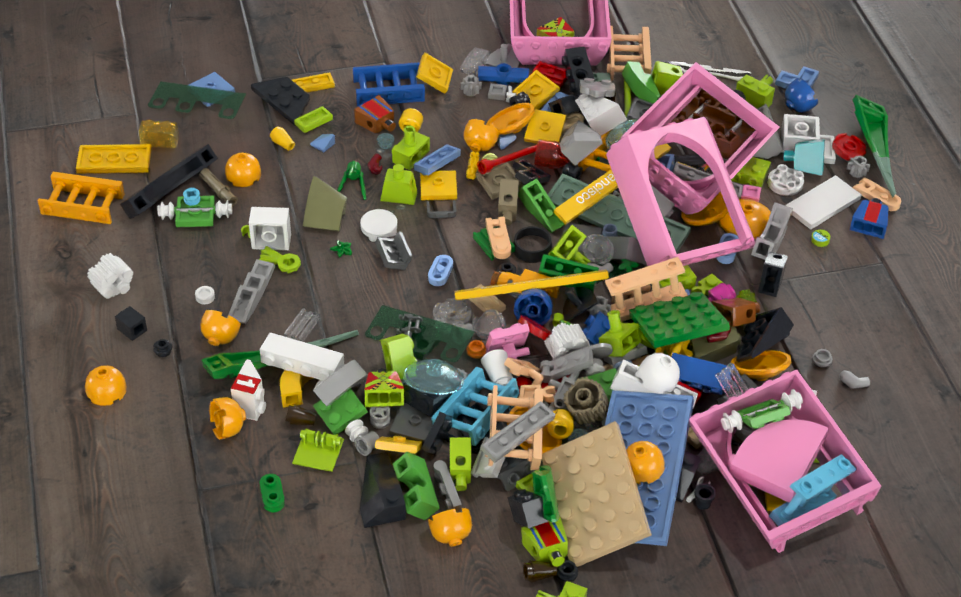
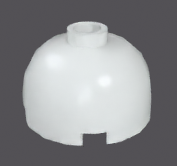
(659, 373)

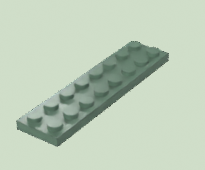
(611, 210)

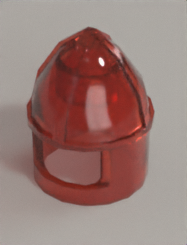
(549, 155)

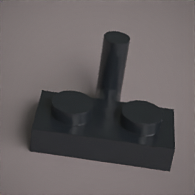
(438, 432)

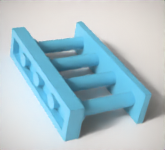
(458, 402)
(813, 490)

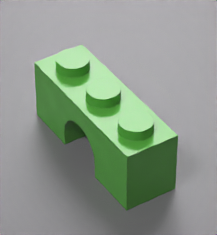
(421, 498)

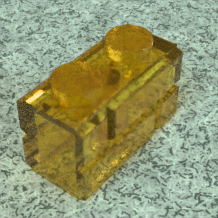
(159, 133)

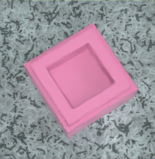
(751, 192)

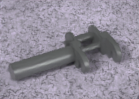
(409, 330)

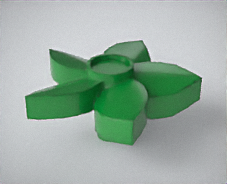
(342, 248)
(628, 265)

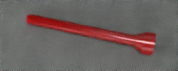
(485, 166)

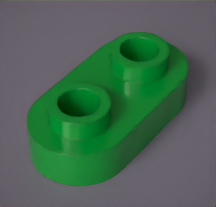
(270, 491)

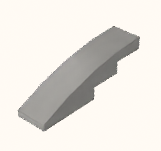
(251, 291)

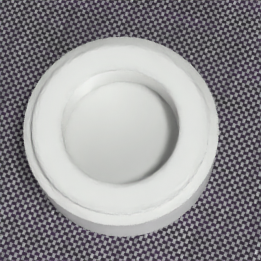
(205, 295)

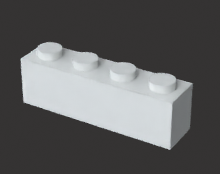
(300, 357)
(627, 380)

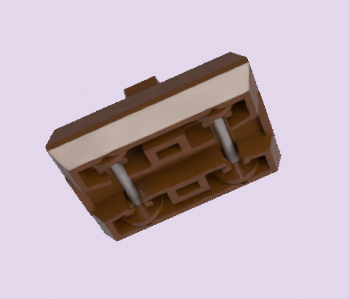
(726, 126)

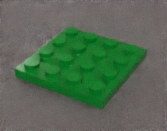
(678, 319)

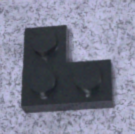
(528, 172)

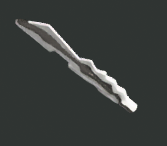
(726, 73)

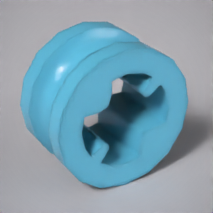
(191, 196)

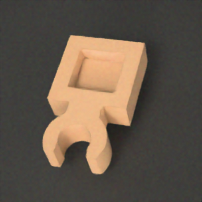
(528, 390)

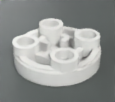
(785, 180)
(379, 224)

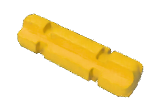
(472, 165)

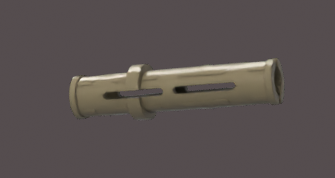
(221, 190)

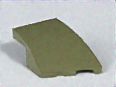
(324, 207)

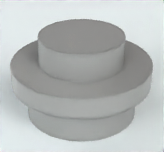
(822, 358)

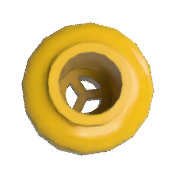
(411, 117)
(562, 425)

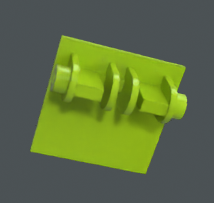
(318, 450)

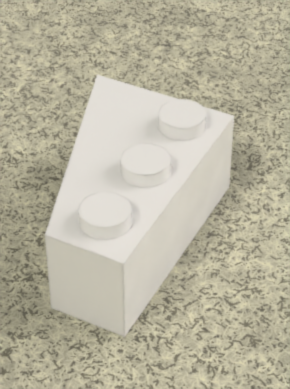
(600, 113)

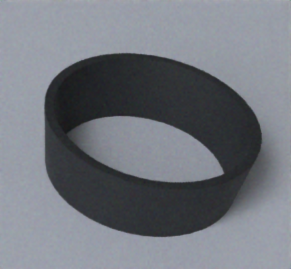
(532, 256)

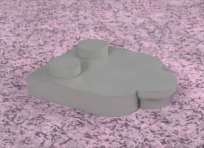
(597, 89)

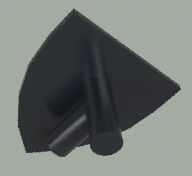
(578, 301)

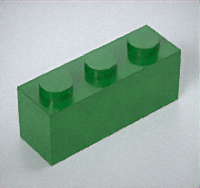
(555, 267)

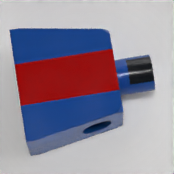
(871, 218)

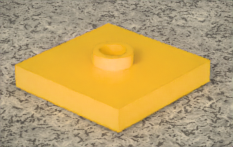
(434, 73)
(538, 88)
(545, 126)
(439, 186)
(398, 444)

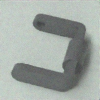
(441, 214)

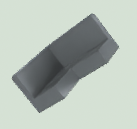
(627, 248)

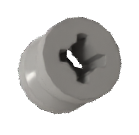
(380, 417)

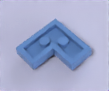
(807, 74)

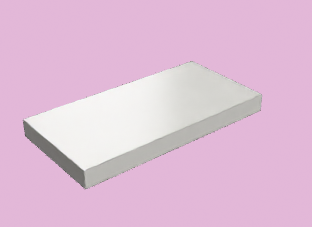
(823, 202)

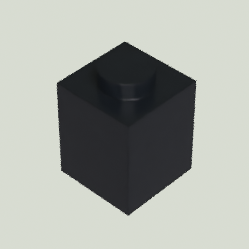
(564, 105)
(131, 323)

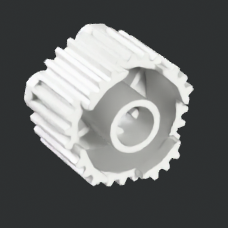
(111, 276)
(565, 340)

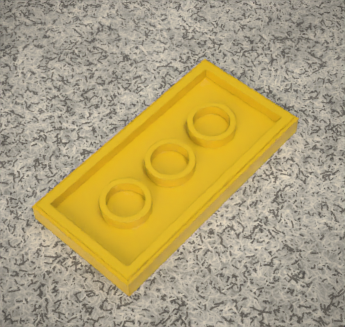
(113, 158)

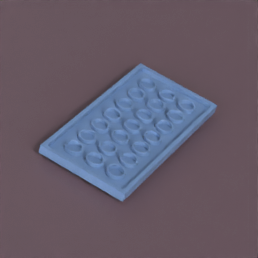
(664, 422)

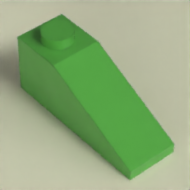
(540, 205)

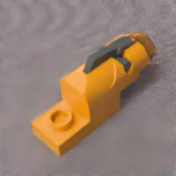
(507, 277)

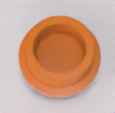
(476, 349)

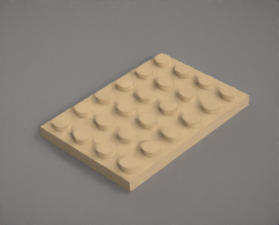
(597, 494)

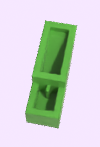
(640, 82)

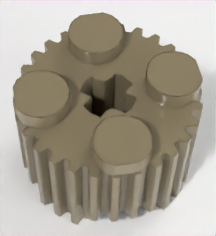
(586, 401)

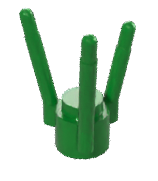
(353, 172)

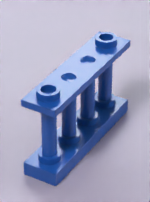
(391, 94)

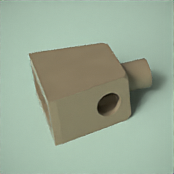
(508, 207)

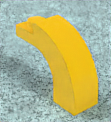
(290, 388)

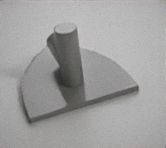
(503, 55)

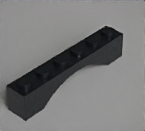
(168, 181)

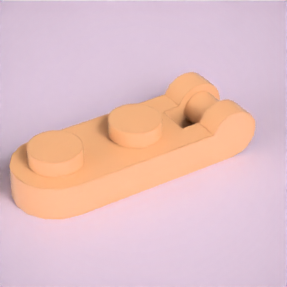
(872, 190)
(498, 237)

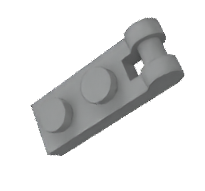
(566, 364)
(447, 486)

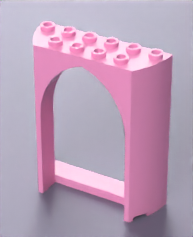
(532, 49)
(630, 168)
(697, 194)
(855, 488)

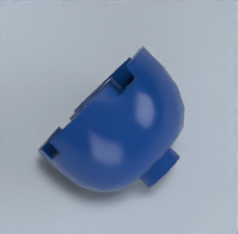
(800, 96)
(534, 304)

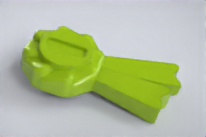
(286, 263)

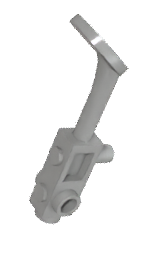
(599, 351)

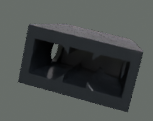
(773, 267)

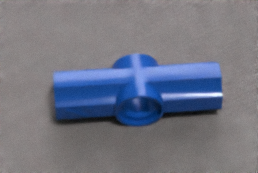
(502, 74)

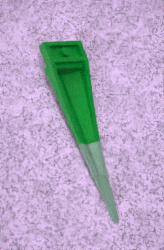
(874, 125)
(231, 363)

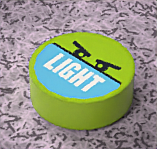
(820, 238)

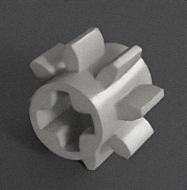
(471, 85)
(858, 166)
(602, 306)

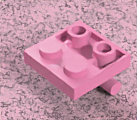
(508, 340)

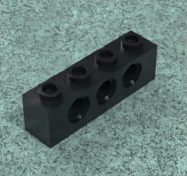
(577, 68)

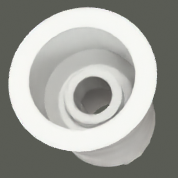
(495, 368)

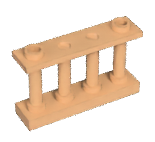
(643, 49)
(642, 277)
(533, 454)

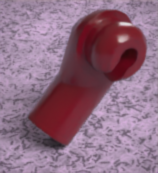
(373, 164)
(718, 336)

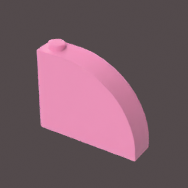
(778, 455)

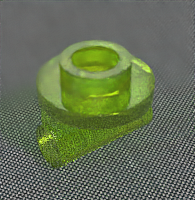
(745, 294)

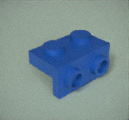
(596, 327)

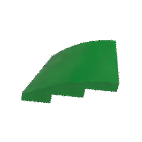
(544, 486)

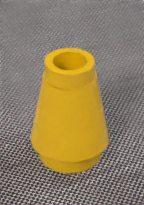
(281, 137)

